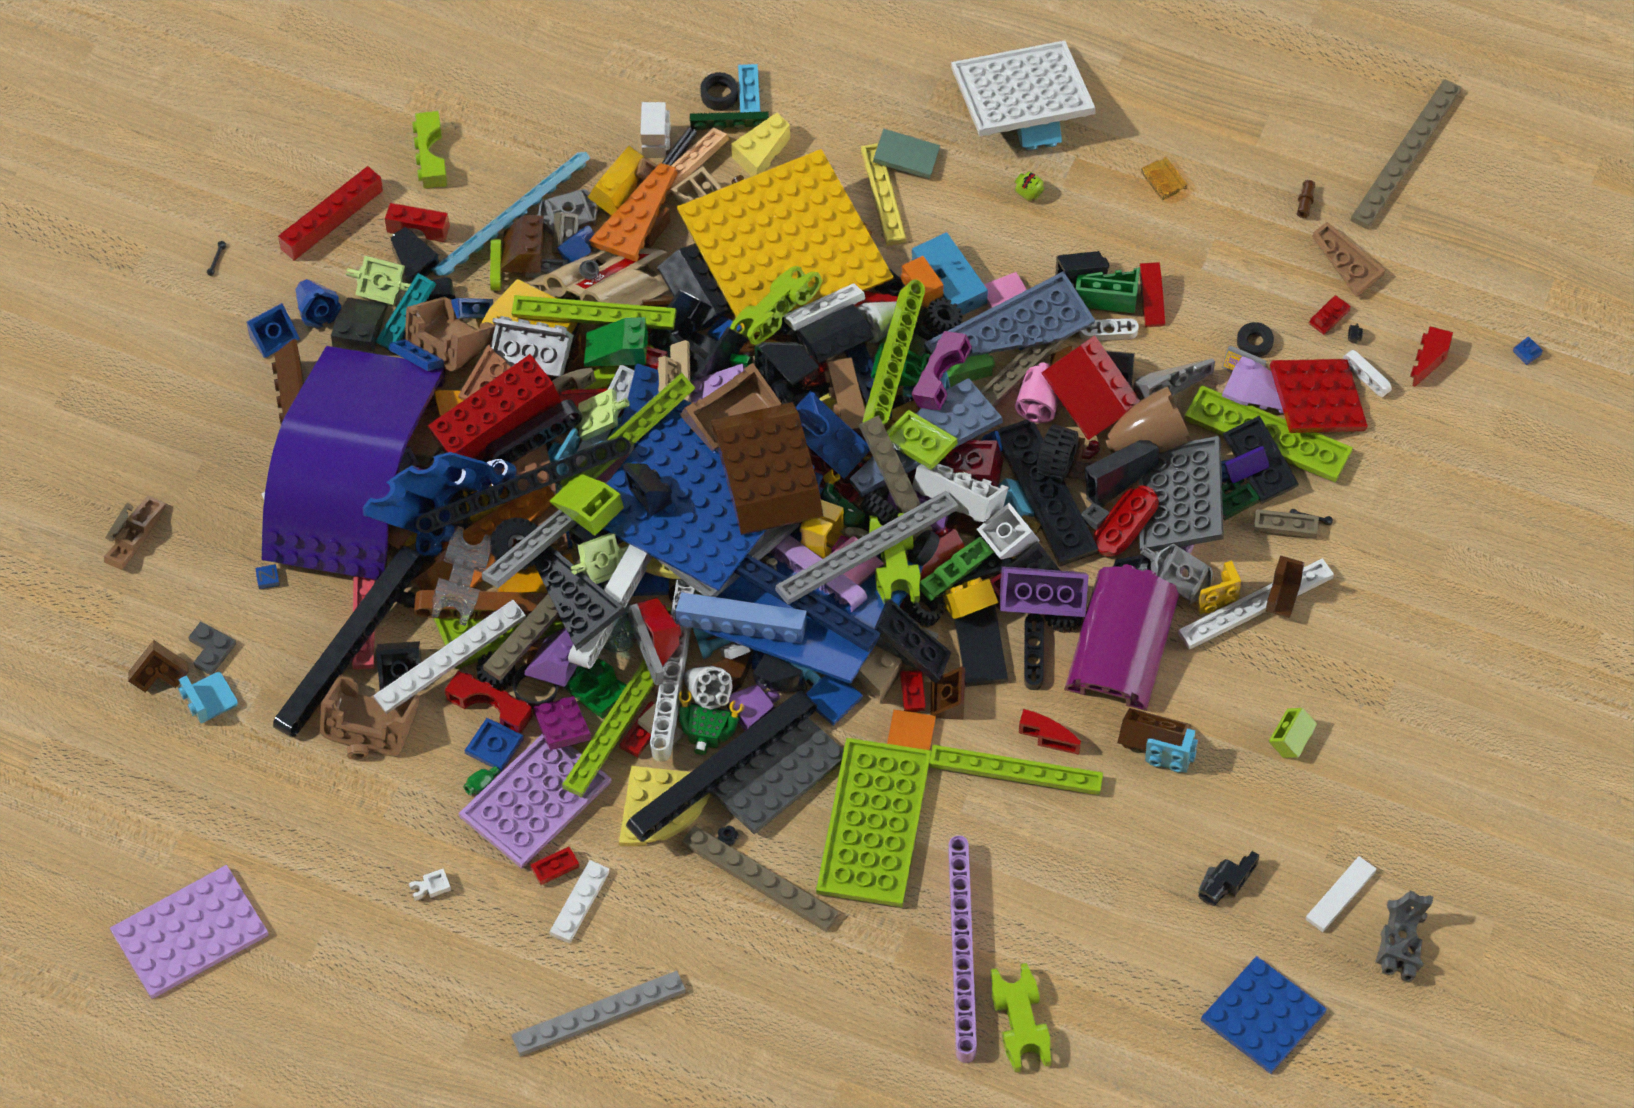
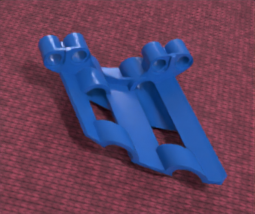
(419, 490)

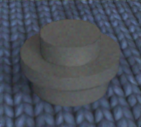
(589, 269)

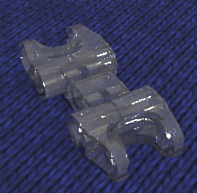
(465, 561)

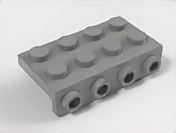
(546, 344)

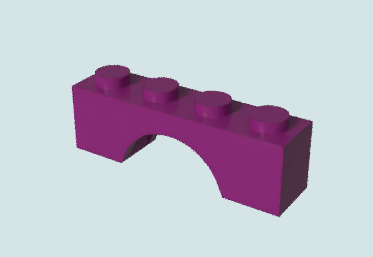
(950, 351)

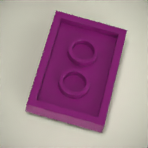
(562, 723)

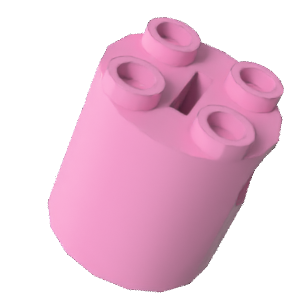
(1036, 398)

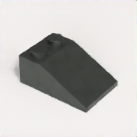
(358, 325)

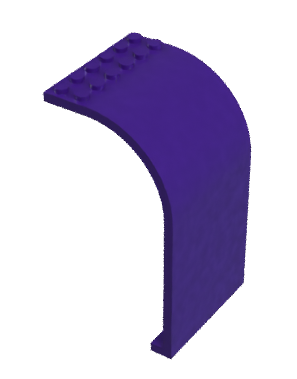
(336, 454)

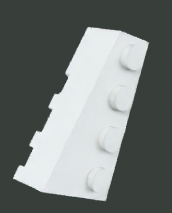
(974, 497)

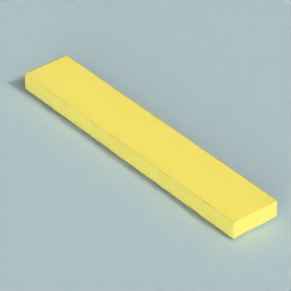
(883, 197)

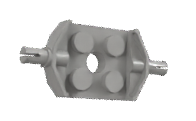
(578, 200)
(1168, 564)

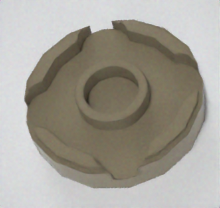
(119, 522)

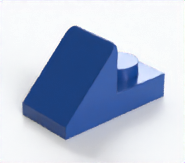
(577, 245)

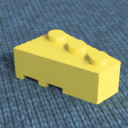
(760, 145)

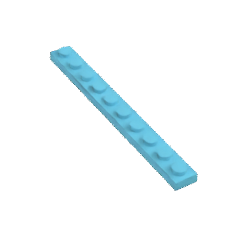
(505, 219)

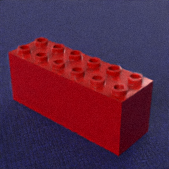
(495, 410)

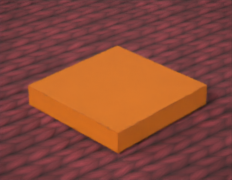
(911, 729)

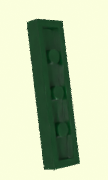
(720, 121)

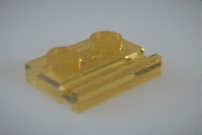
(1164, 178)

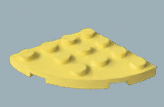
(645, 786)

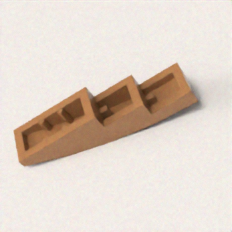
(135, 532)

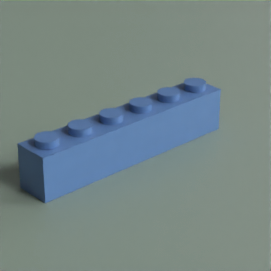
(741, 618)

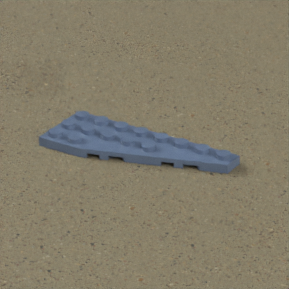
(1028, 319)
(962, 415)

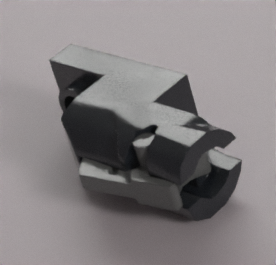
(1226, 878)

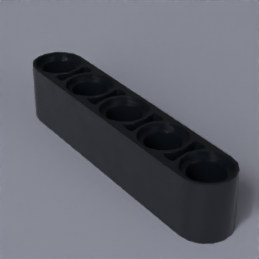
(535, 432)

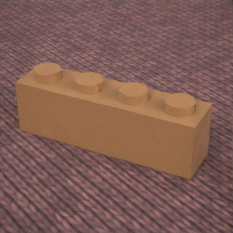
(845, 393)

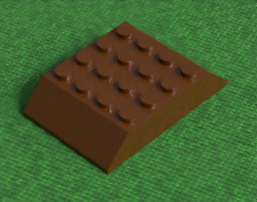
(767, 468)

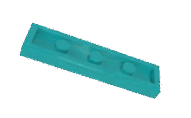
(395, 327)

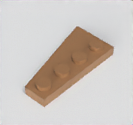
(1350, 262)

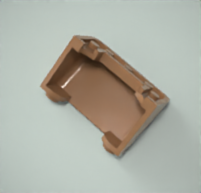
(438, 331)
(739, 395)
(360, 719)

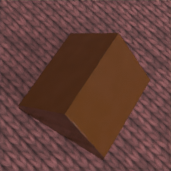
(433, 570)
(948, 695)

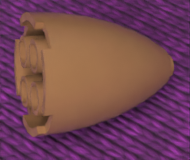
(1151, 419)

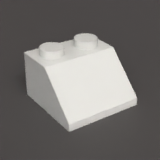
(1007, 533)

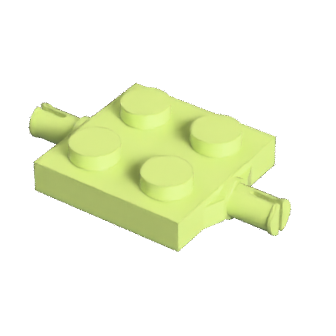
(379, 280)
(600, 414)
(599, 558)

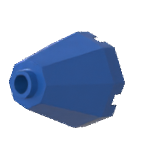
(316, 303)

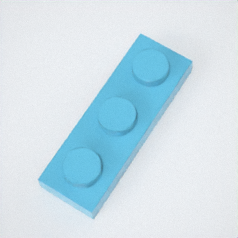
(749, 88)

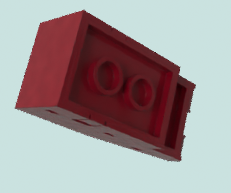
(976, 458)

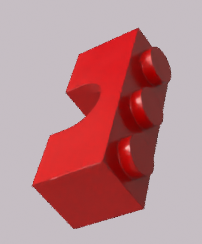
(431, 222)

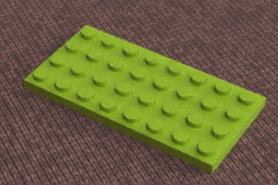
(874, 822)

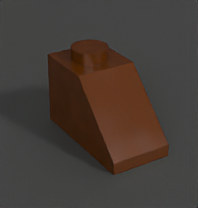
(737, 668)

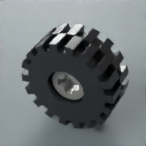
(504, 534)

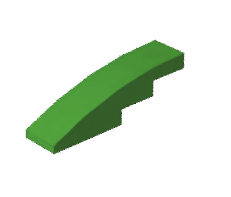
(955, 569)

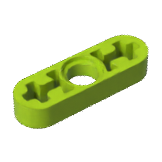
(495, 265)

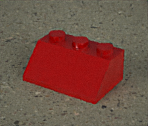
(661, 628)

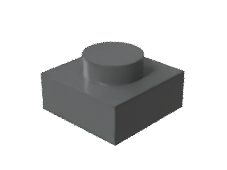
(1094, 515)

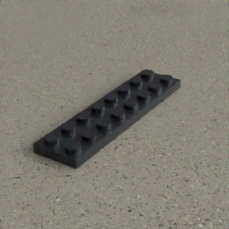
(1047, 496)

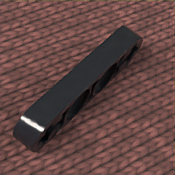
(1033, 651)

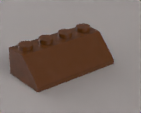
(289, 374)

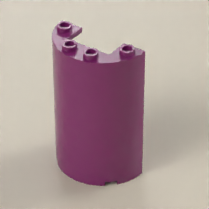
(1123, 635)

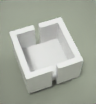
(655, 129)

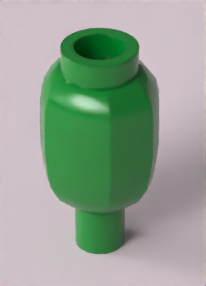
(480, 780)

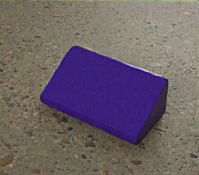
(1246, 464)

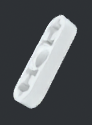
(1114, 323)
(1368, 373)

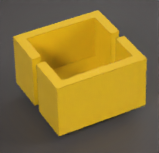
(824, 530)

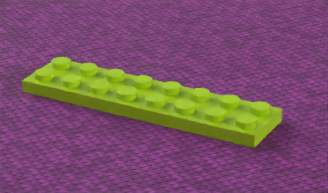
(1304, 450)

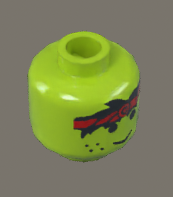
(1029, 186)

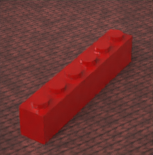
(330, 213)

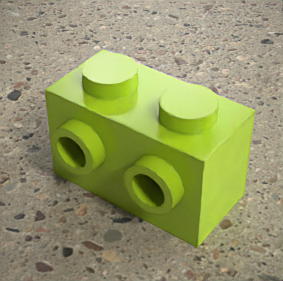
(1292, 732)

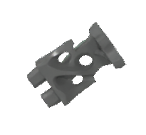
(1393, 950)

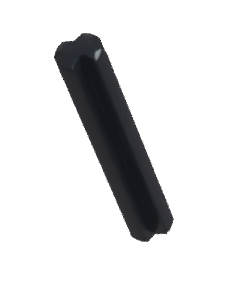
(680, 147)

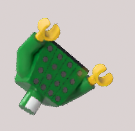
(707, 726)

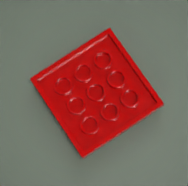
(1318, 395)

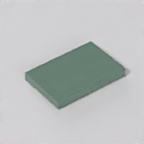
(906, 153)

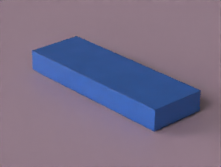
(416, 355)

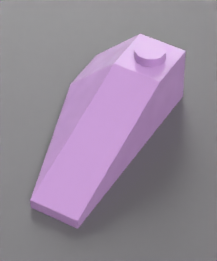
(1252, 384)

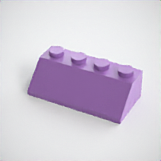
(1043, 591)

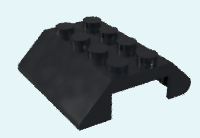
(691, 274)

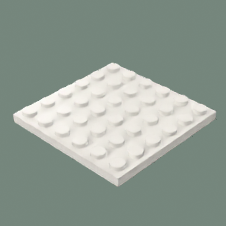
(1022, 88)

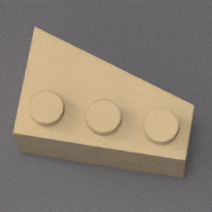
(695, 186)
(879, 672)

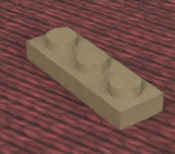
(1286, 523)

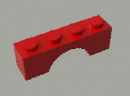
(466, 691)

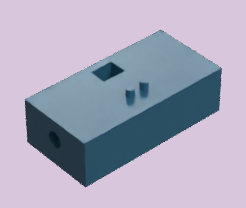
(957, 275)

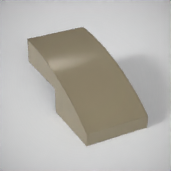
(579, 379)

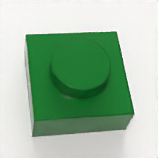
(736, 359)

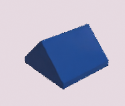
(271, 330)

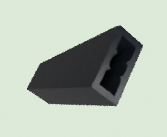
(1119, 471)

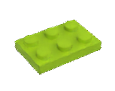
(921, 439)

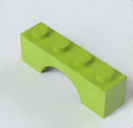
(432, 167)

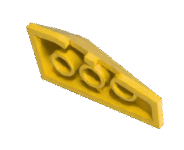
(617, 182)

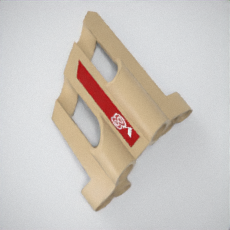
(615, 283)

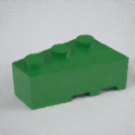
(1109, 291)

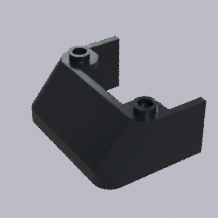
(701, 362)
(785, 362)

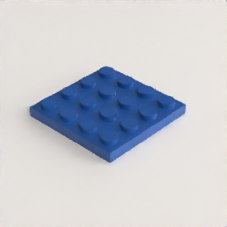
(1263, 1014)

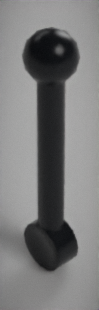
(221, 245)
(1327, 520)

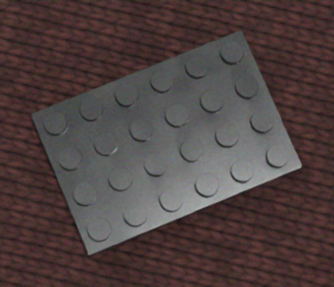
(1188, 496)
(779, 775)

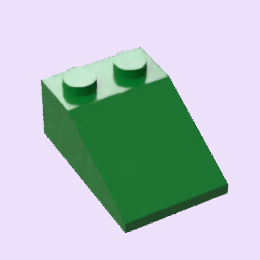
(618, 343)

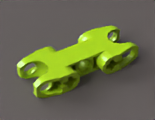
(783, 296)
(895, 571)
(1017, 1001)

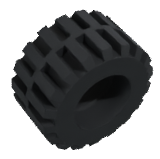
(1057, 452)

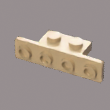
(679, 363)

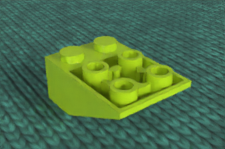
(588, 502)

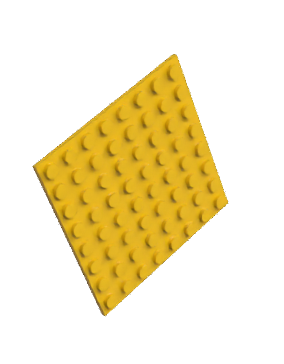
(780, 222)

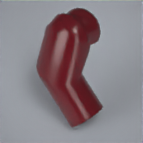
(1091, 450)

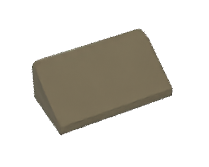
(564, 227)

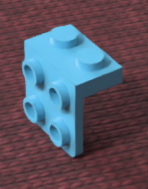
(559, 451)
(208, 696)
(1170, 755)

